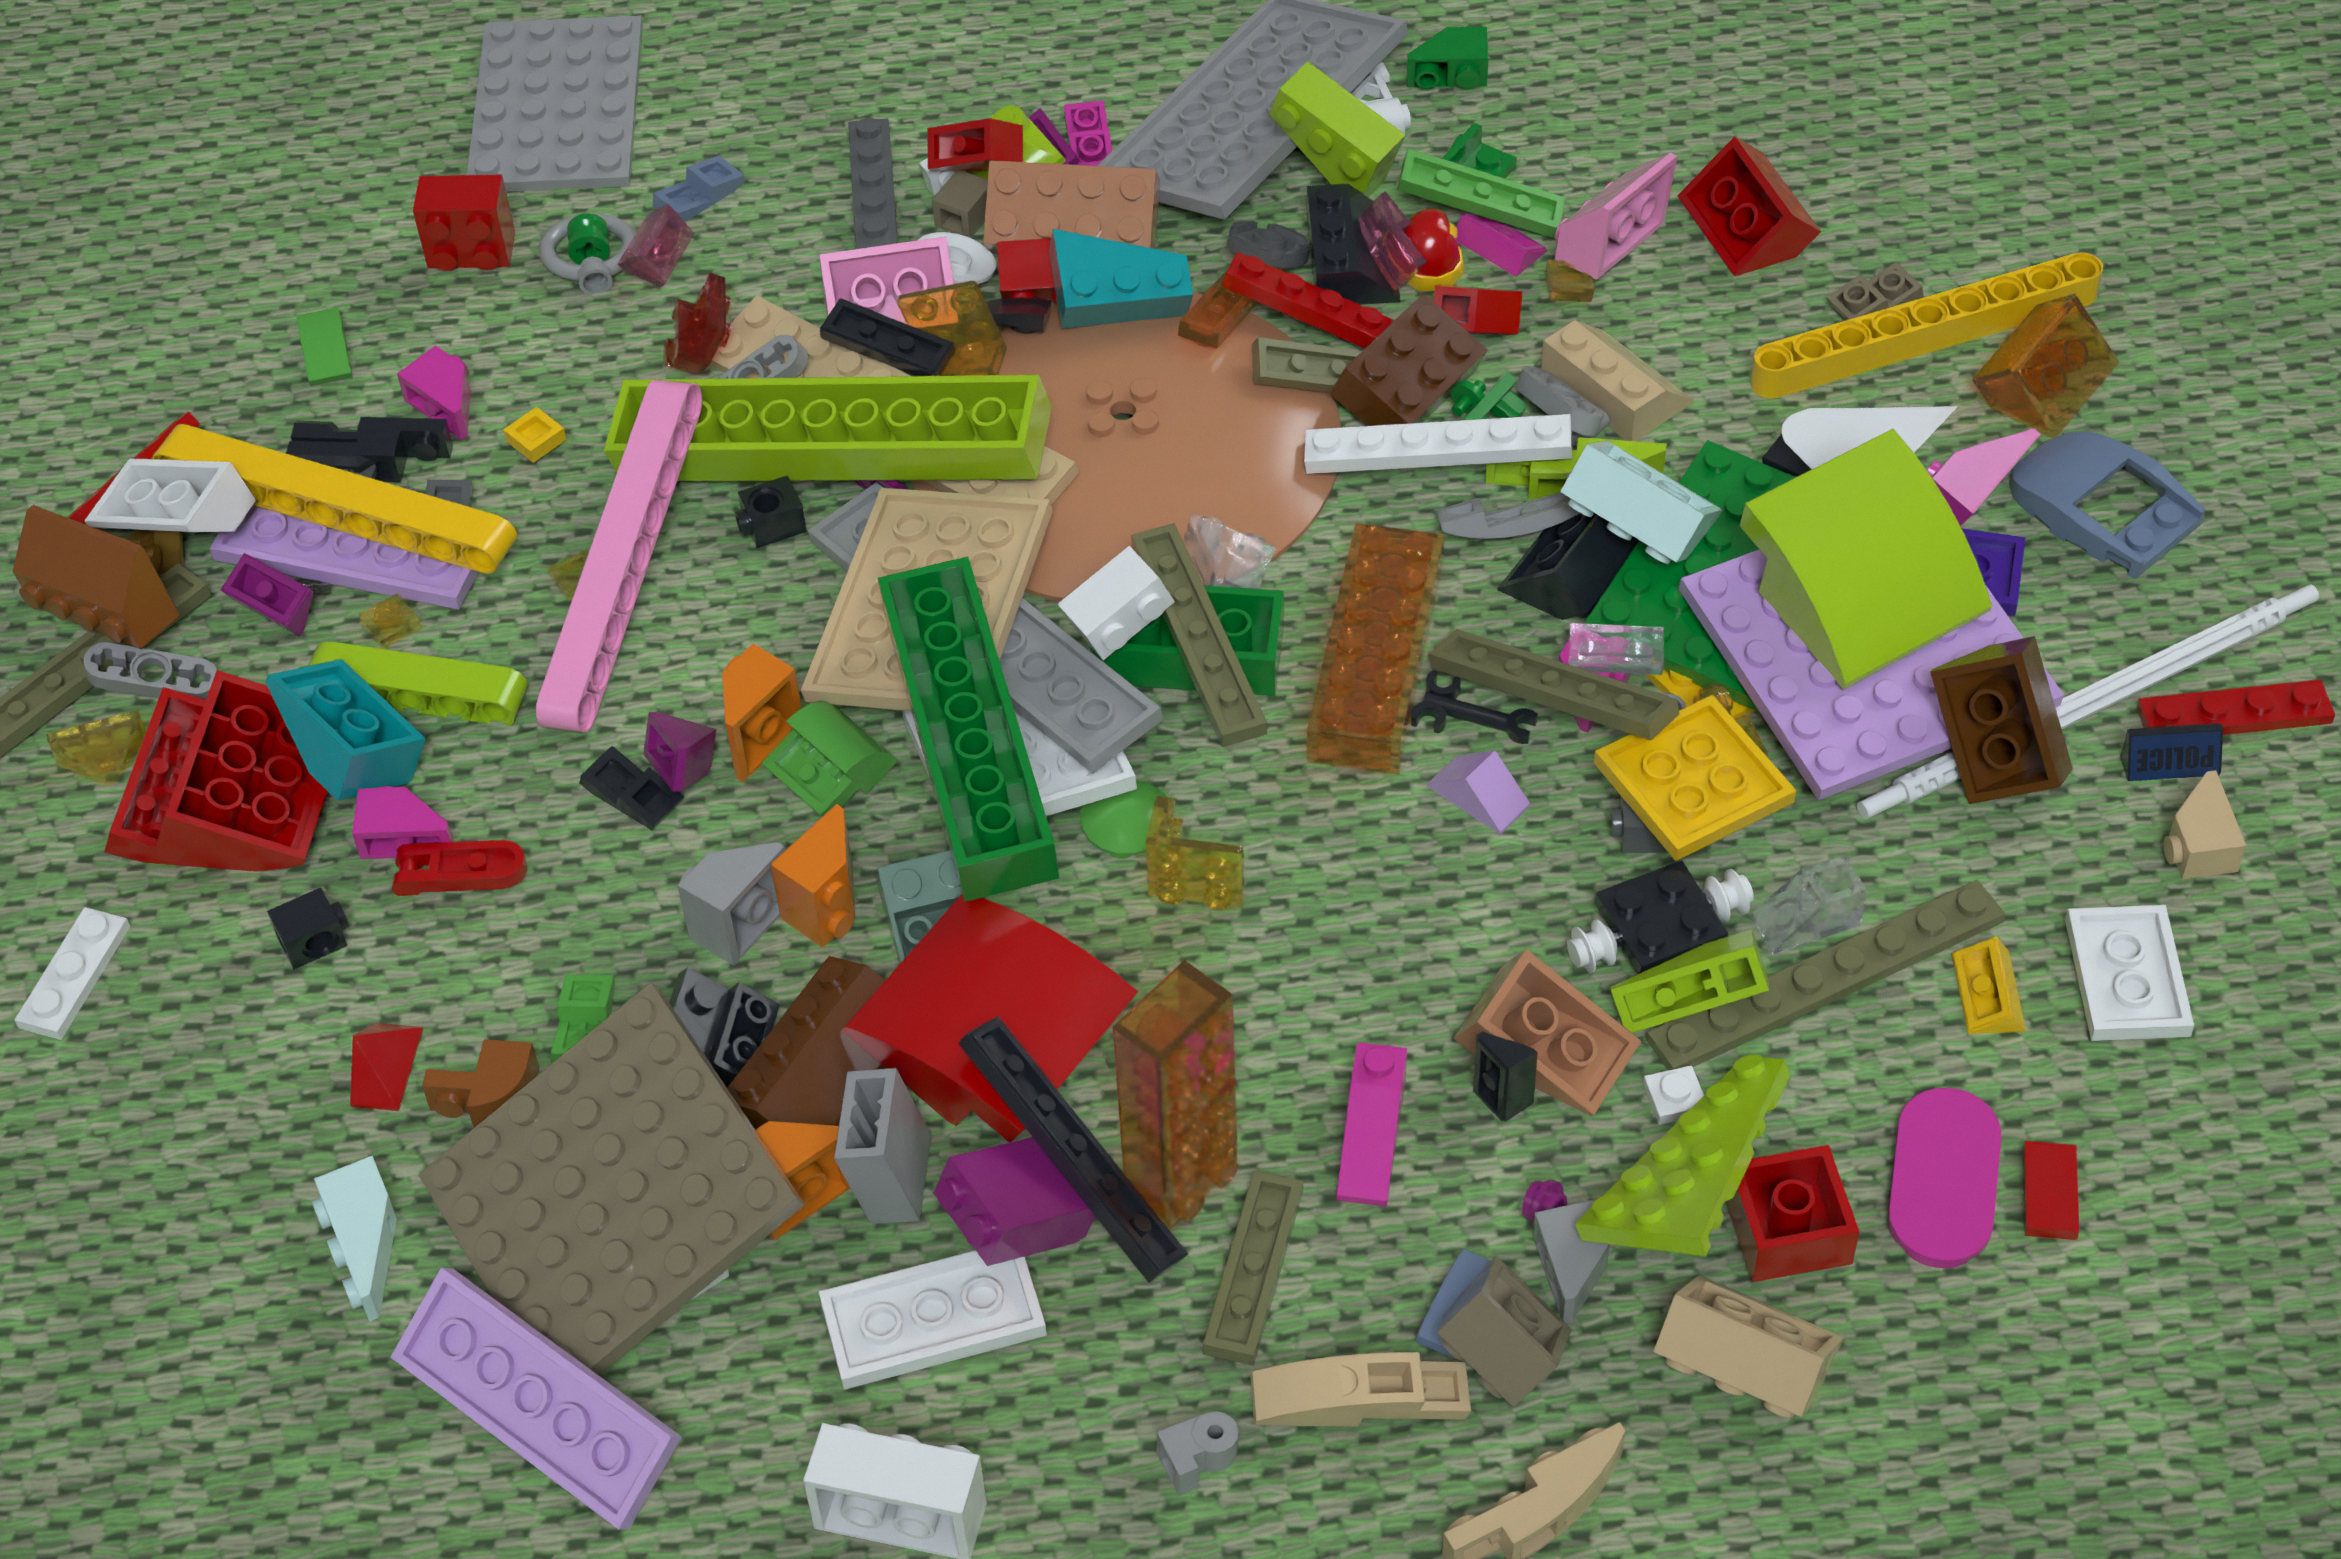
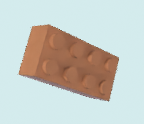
(1087, 200)

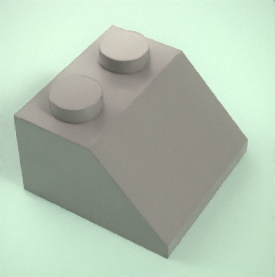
(730, 899)

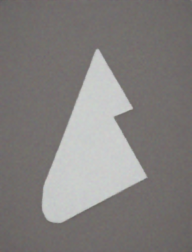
(1828, 432)

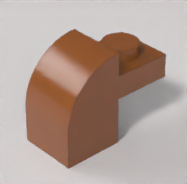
(499, 1075)

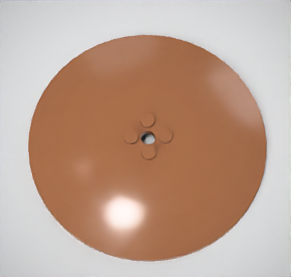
(1195, 441)

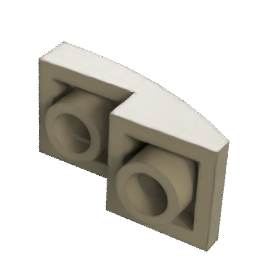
(1884, 290)

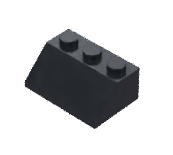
(1339, 248)
(1569, 567)

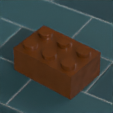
(1409, 367)

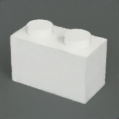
(1116, 602)

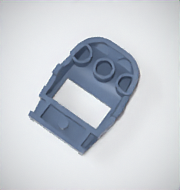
(2074, 465)

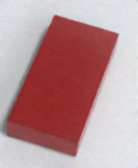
(2050, 1190)

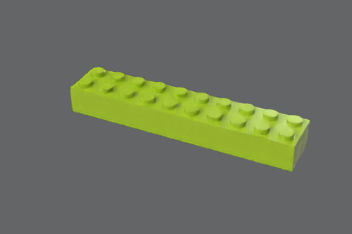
(856, 428)

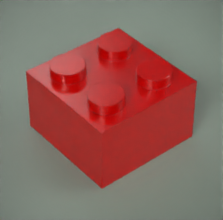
(464, 221)
(1793, 1215)

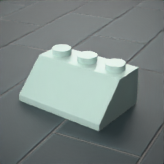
(1639, 501)

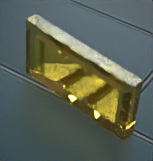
(99, 748)

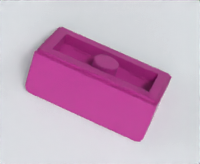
(1498, 243)

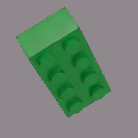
(1251, 622)

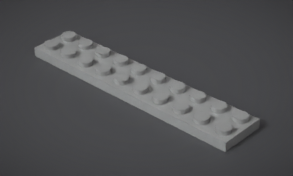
(1046, 670)

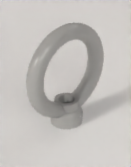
(592, 270)

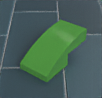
(324, 346)
(581, 1007)

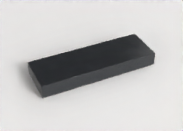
(886, 340)

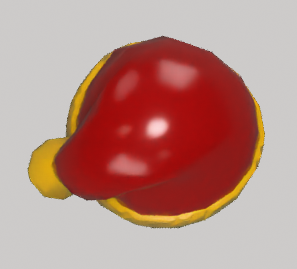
(1437, 243)

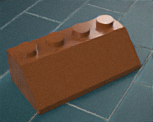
(91, 578)

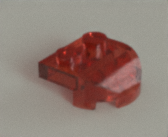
(699, 328)

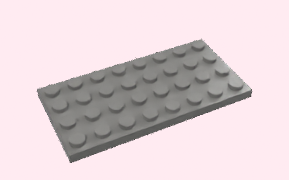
(1216, 130)

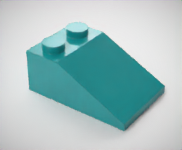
(345, 729)

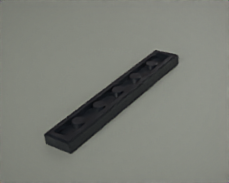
(1073, 1149)

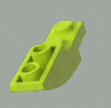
(1549, 476)

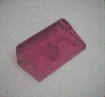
(657, 246)

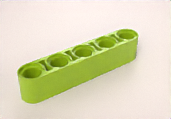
(433, 683)

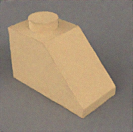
(2205, 833)

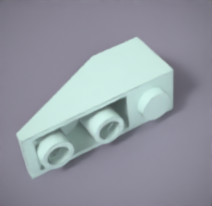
(364, 1227)

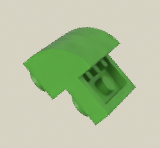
(827, 757)

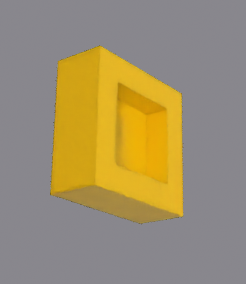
(534, 434)

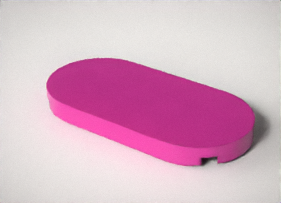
(1944, 1177)

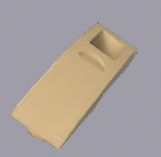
(1359, 1387)
(1554, 1497)

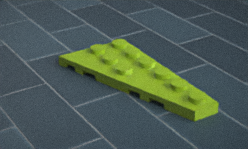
(1688, 1174)

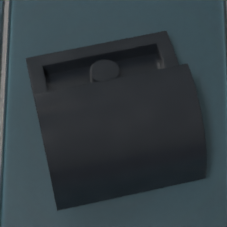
(723, 1020)

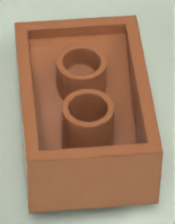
(1575, 1040)

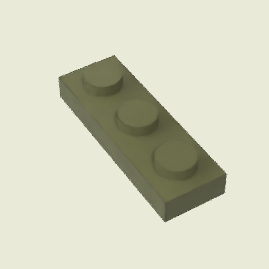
(1299, 364)

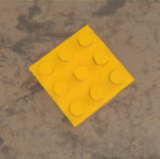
(1695, 778)

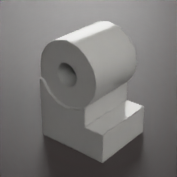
(1195, 1446)

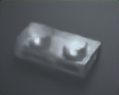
(1617, 648)

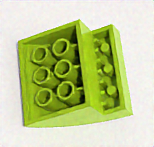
(1865, 559)

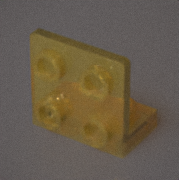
(962, 317)
(1191, 868)

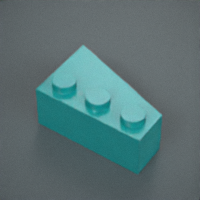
(1116, 281)

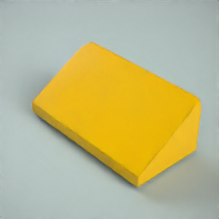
(1988, 988)

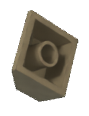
(1504, 1333)

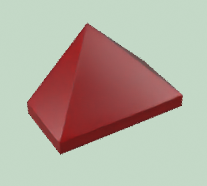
(382, 1065)

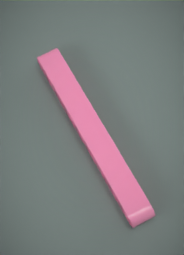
(619, 557)

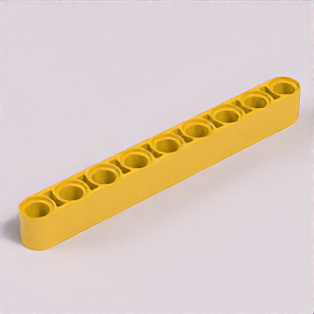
(1919, 326)
(352, 501)

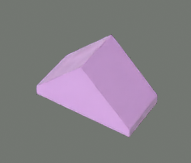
(1482, 788)

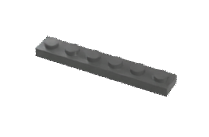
(872, 183)

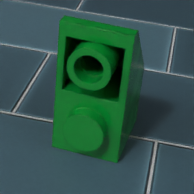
(1450, 59)

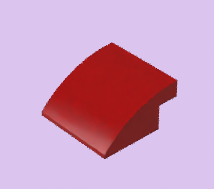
(218, 784)
(980, 967)

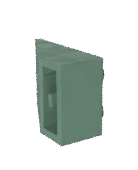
(916, 897)

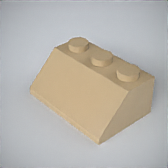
(1612, 379)
(1747, 1346)

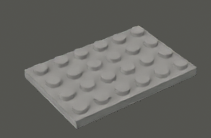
(557, 102)

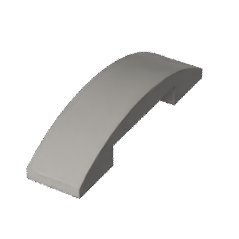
(1469, 520)

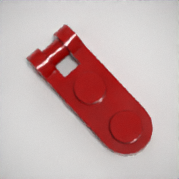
(458, 866)

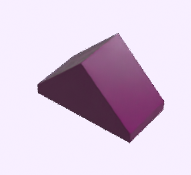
(678, 749)

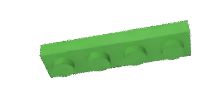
(1481, 193)

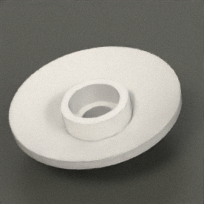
(967, 258)

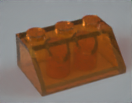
(2047, 366)

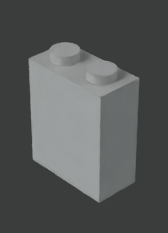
(883, 1146)

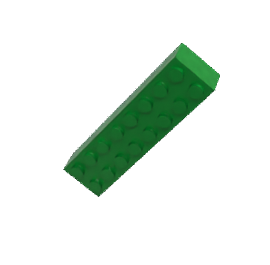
(968, 730)

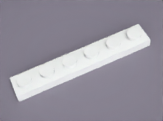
(1438, 444)

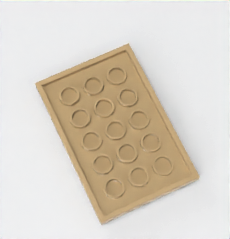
(908, 532)

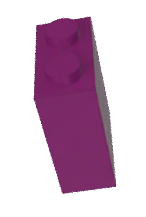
(1012, 1201)

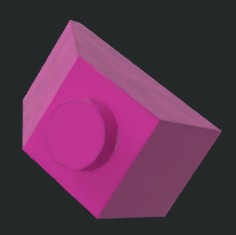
(439, 389)
(394, 817)

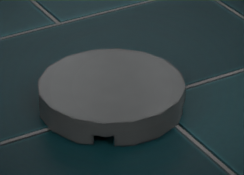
(1274, 246)

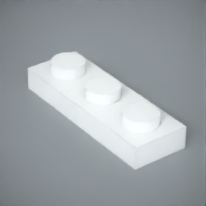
(72, 973)

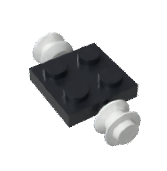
(1659, 917)

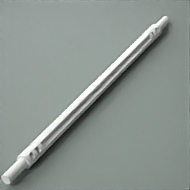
(2111, 690)

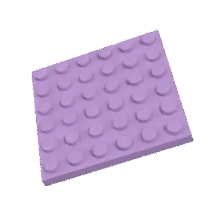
(1827, 731)

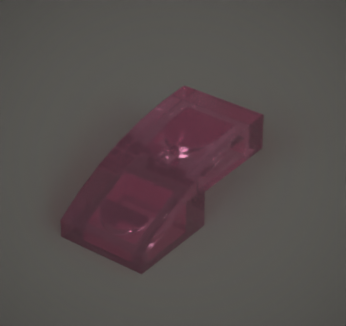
(1390, 247)

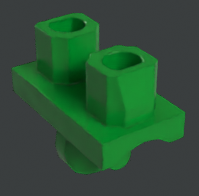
(1499, 401)

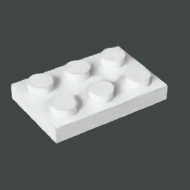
(2129, 973)

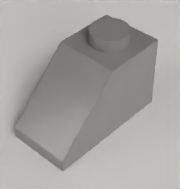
(1568, 1262)

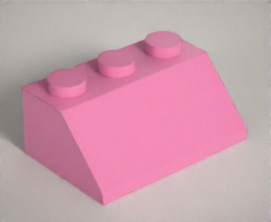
(1617, 218)
(881, 273)

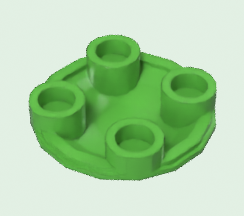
(1121, 821)

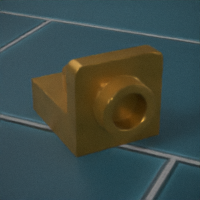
(162, 547)

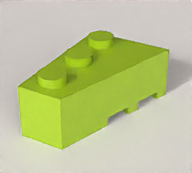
(1336, 130)

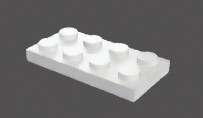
(929, 1316)

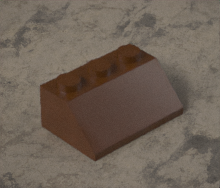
(2002, 721)

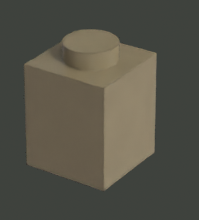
(961, 204)

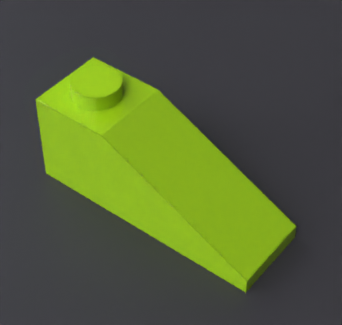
(1692, 982)

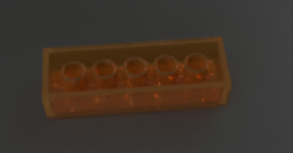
(1376, 649)
(1178, 1093)

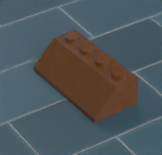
(806, 1056)

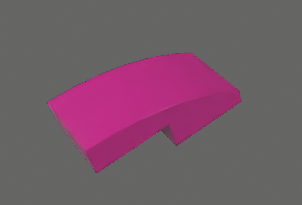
(1088, 131)

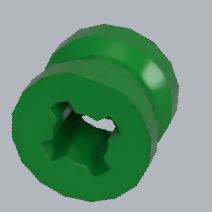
(587, 237)

